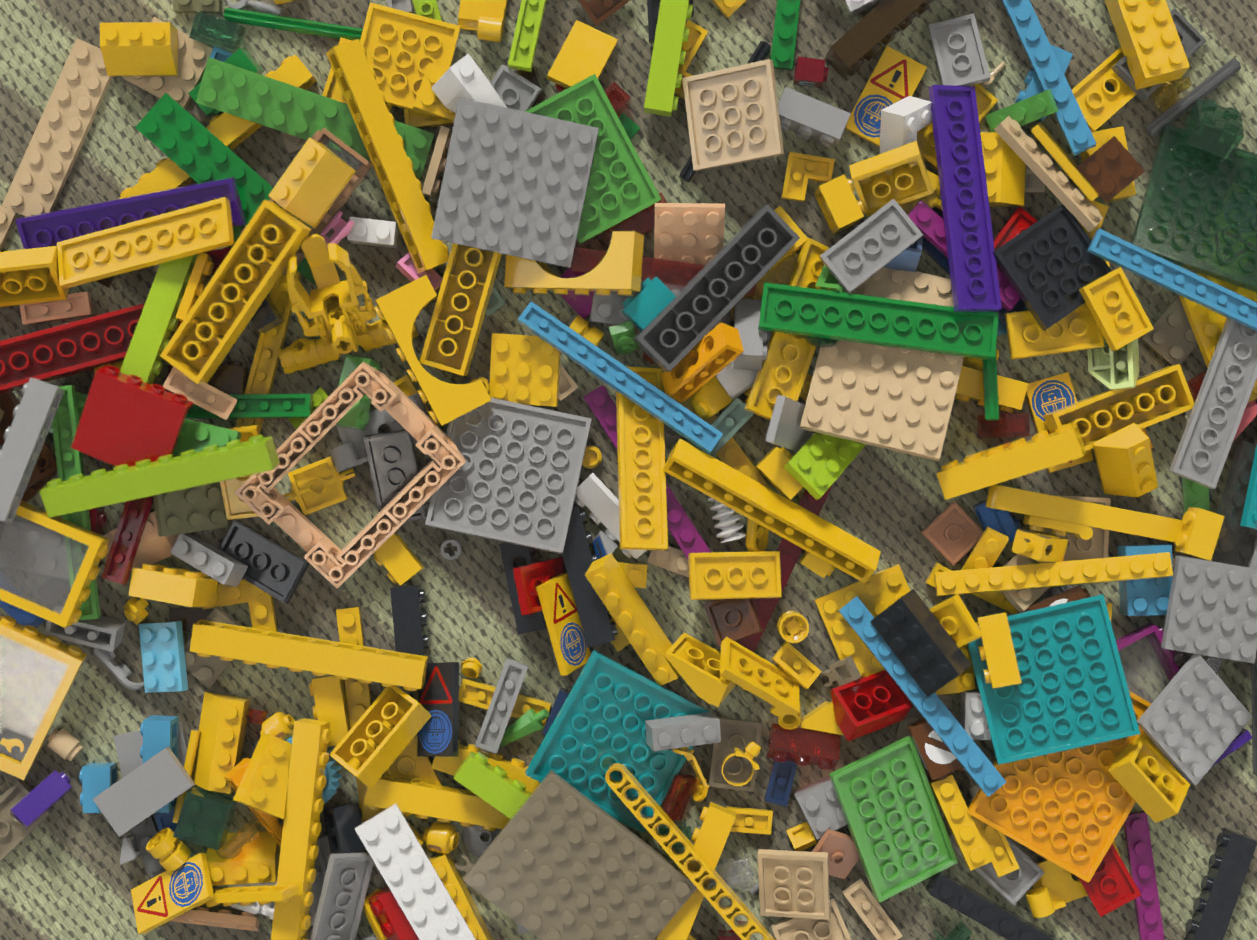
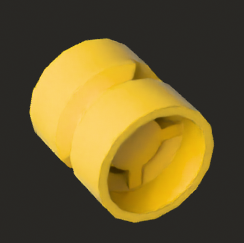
(582, 327)
(792, 626)
(168, 850)

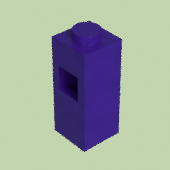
(41, 799)

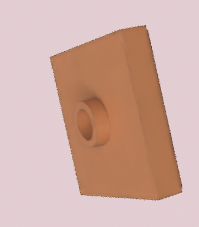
(953, 533)
(841, 852)

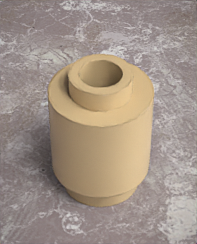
(64, 744)

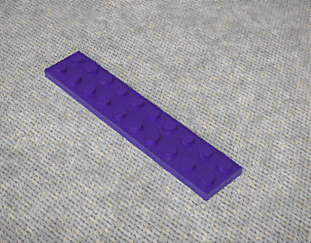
(964, 199)
(65, 224)

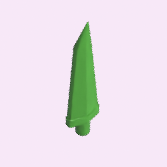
(525, 725)

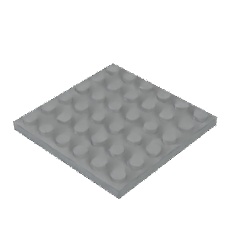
(514, 182)
(515, 475)

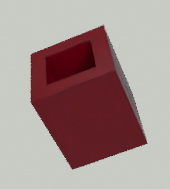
(810, 72)

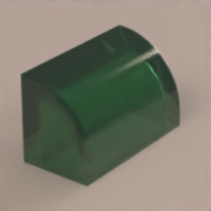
(217, 32)

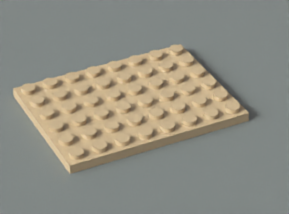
(885, 392)

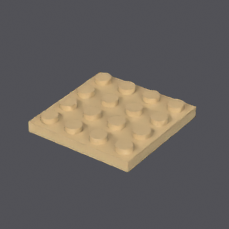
(733, 115)

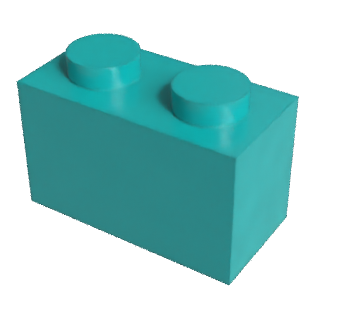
(647, 303)

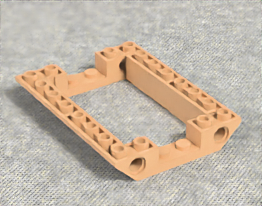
(322, 553)

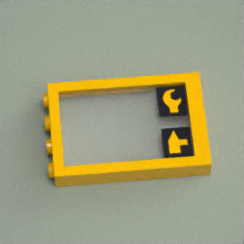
(48, 564)
(33, 687)

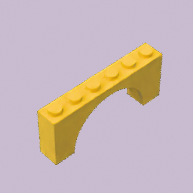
(617, 272)
(400, 311)

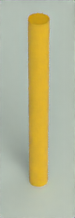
(188, 766)

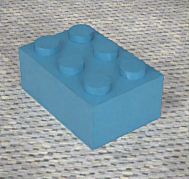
(1144, 595)

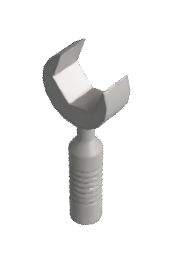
(260, 6)

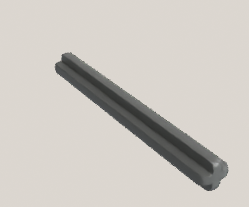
(1189, 99)

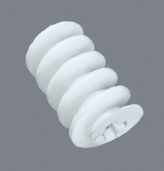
(727, 522)

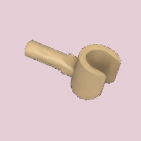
(993, 74)

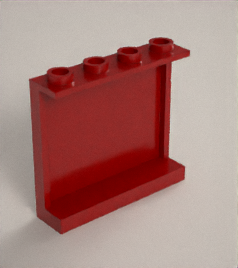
(129, 419)

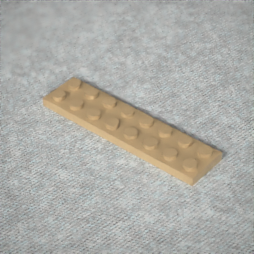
(60, 132)

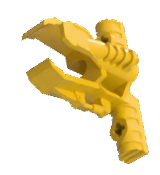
(333, 306)

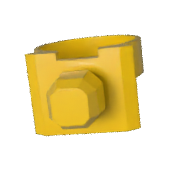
(752, 751)

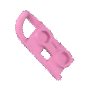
(340, 227)

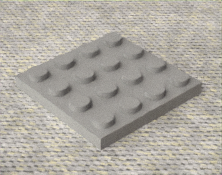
(1212, 610)
(1194, 719)

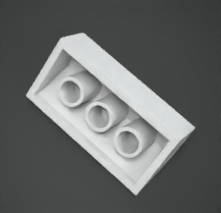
(603, 508)

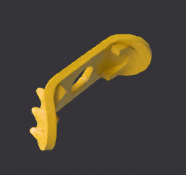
(701, 787)

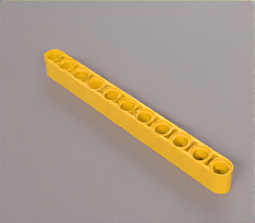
(1083, 513)
(682, 858)

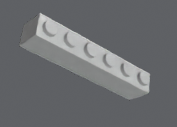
(25, 442)

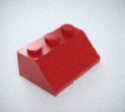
(869, 705)
(391, 916)

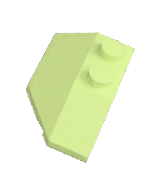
(1115, 368)

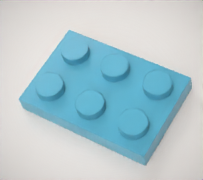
(163, 656)

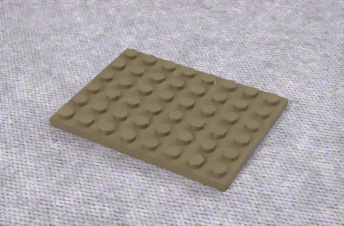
(577, 871)

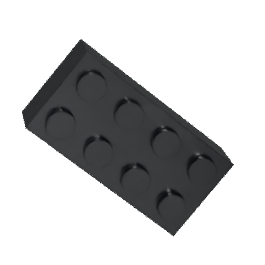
(920, 643)

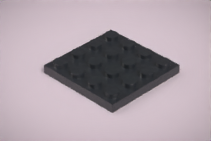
(1050, 266)

